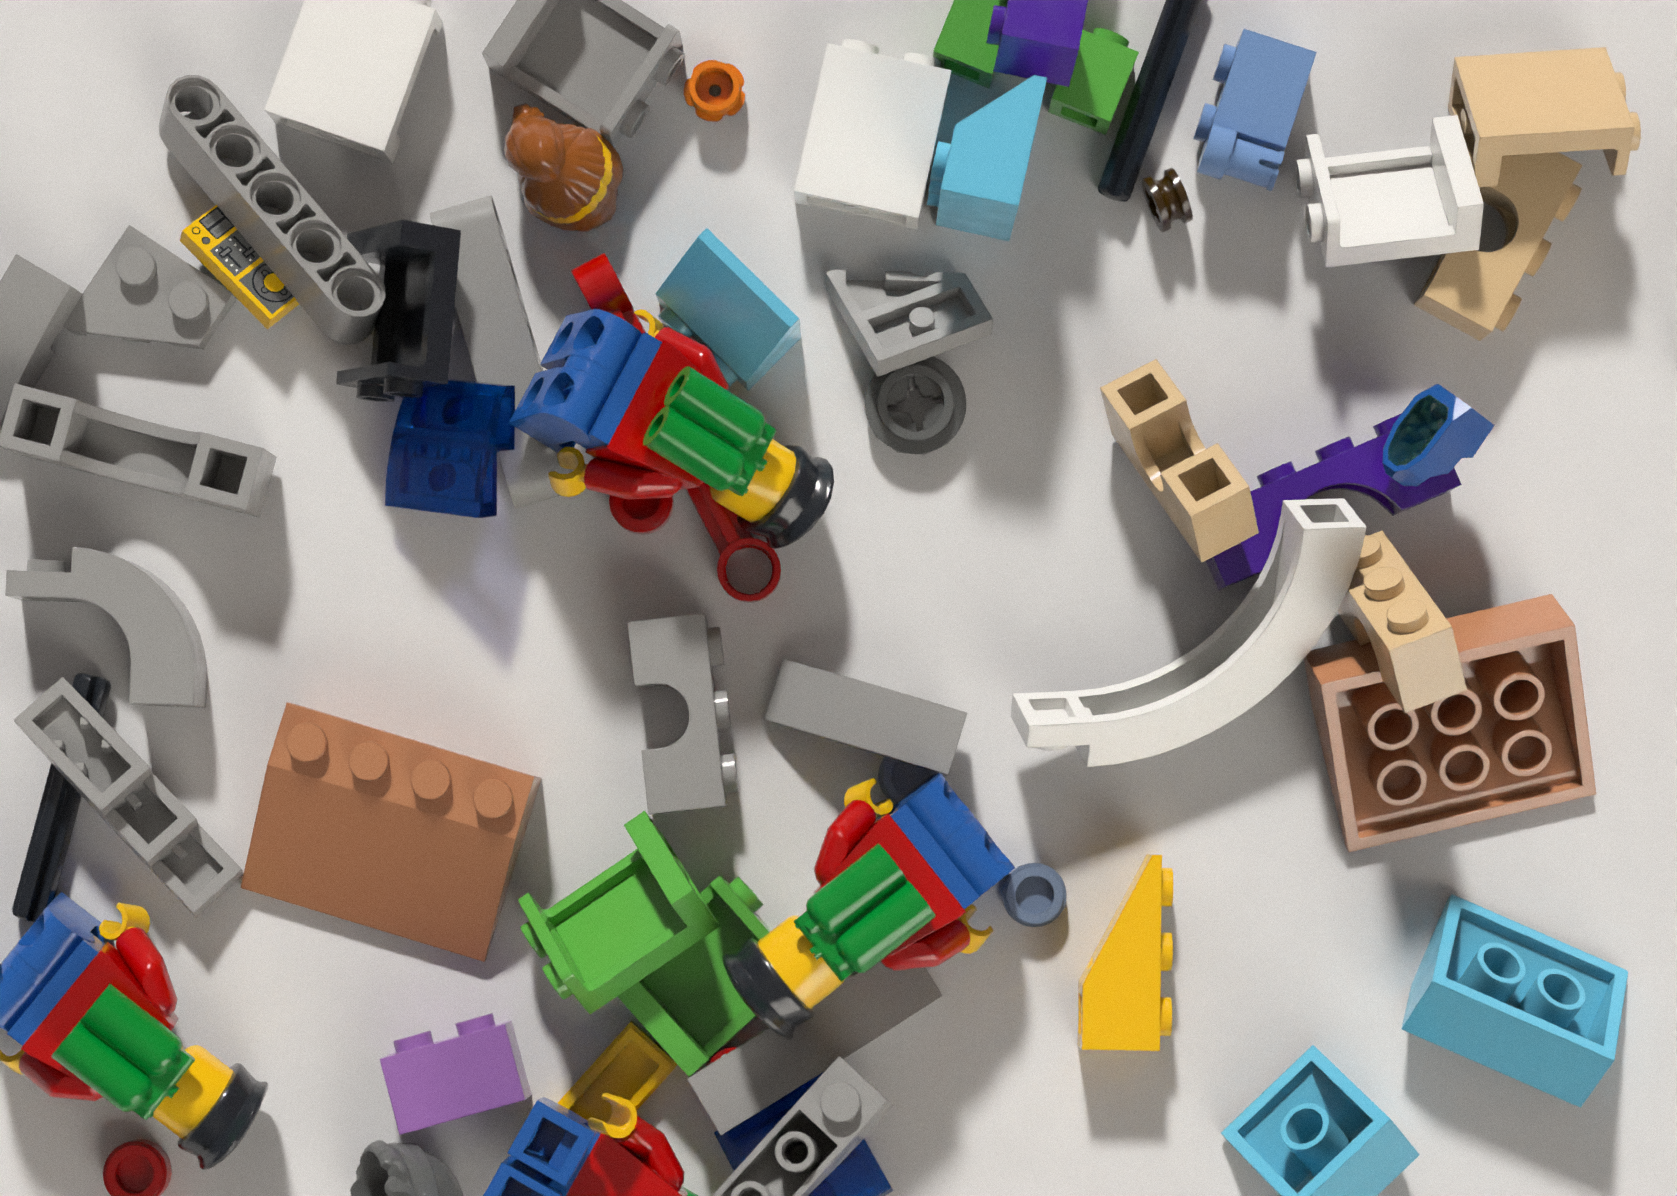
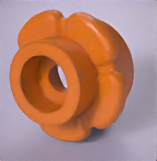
(710, 74)

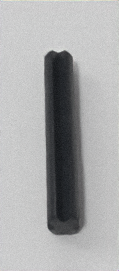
(1148, 99)
(54, 822)

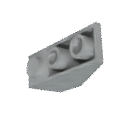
(811, 1136)

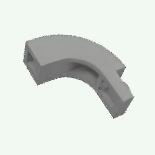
(160, 631)

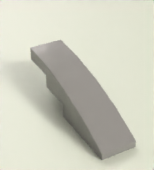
(128, 796)
(842, 1023)

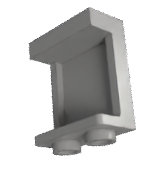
(586, 60)

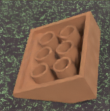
(1470, 757)
(387, 831)

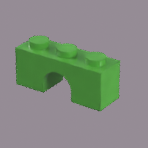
(1097, 77)

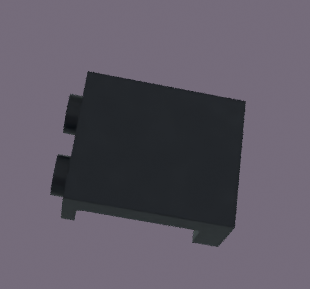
(417, 312)

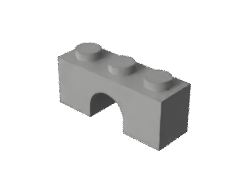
(681, 656)

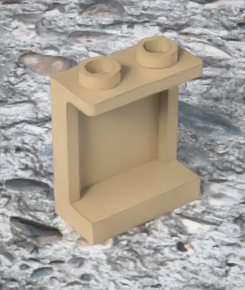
(1542, 107)

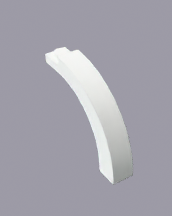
(1228, 671)

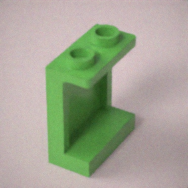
(619, 921)
(690, 998)

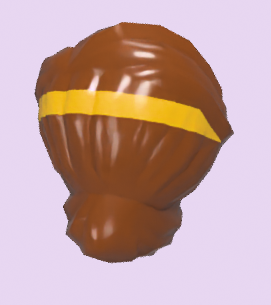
(563, 170)

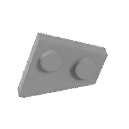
(150, 297)
(909, 315)

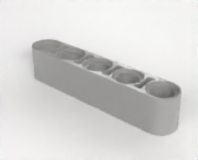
(268, 182)
(499, 335)

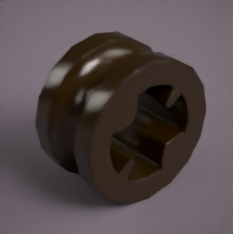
(1167, 200)

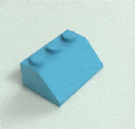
(985, 166)
(1517, 1001)

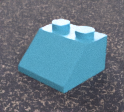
(727, 311)
(1319, 1134)

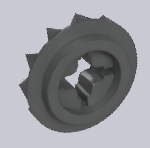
(940, 422)

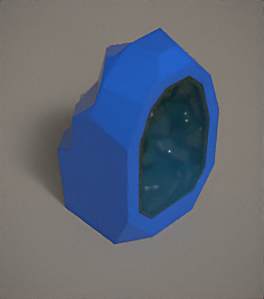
(1432, 437)

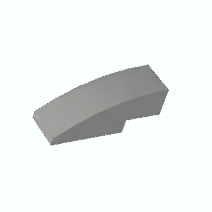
(31, 316)
(866, 716)

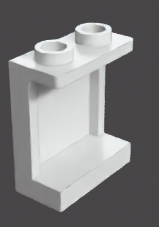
(353, 71)
(872, 133)
(1392, 199)

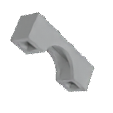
(137, 450)

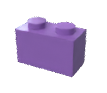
(454, 1075)

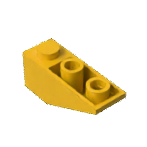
(1122, 981)

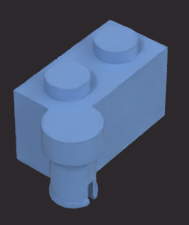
(1255, 108)

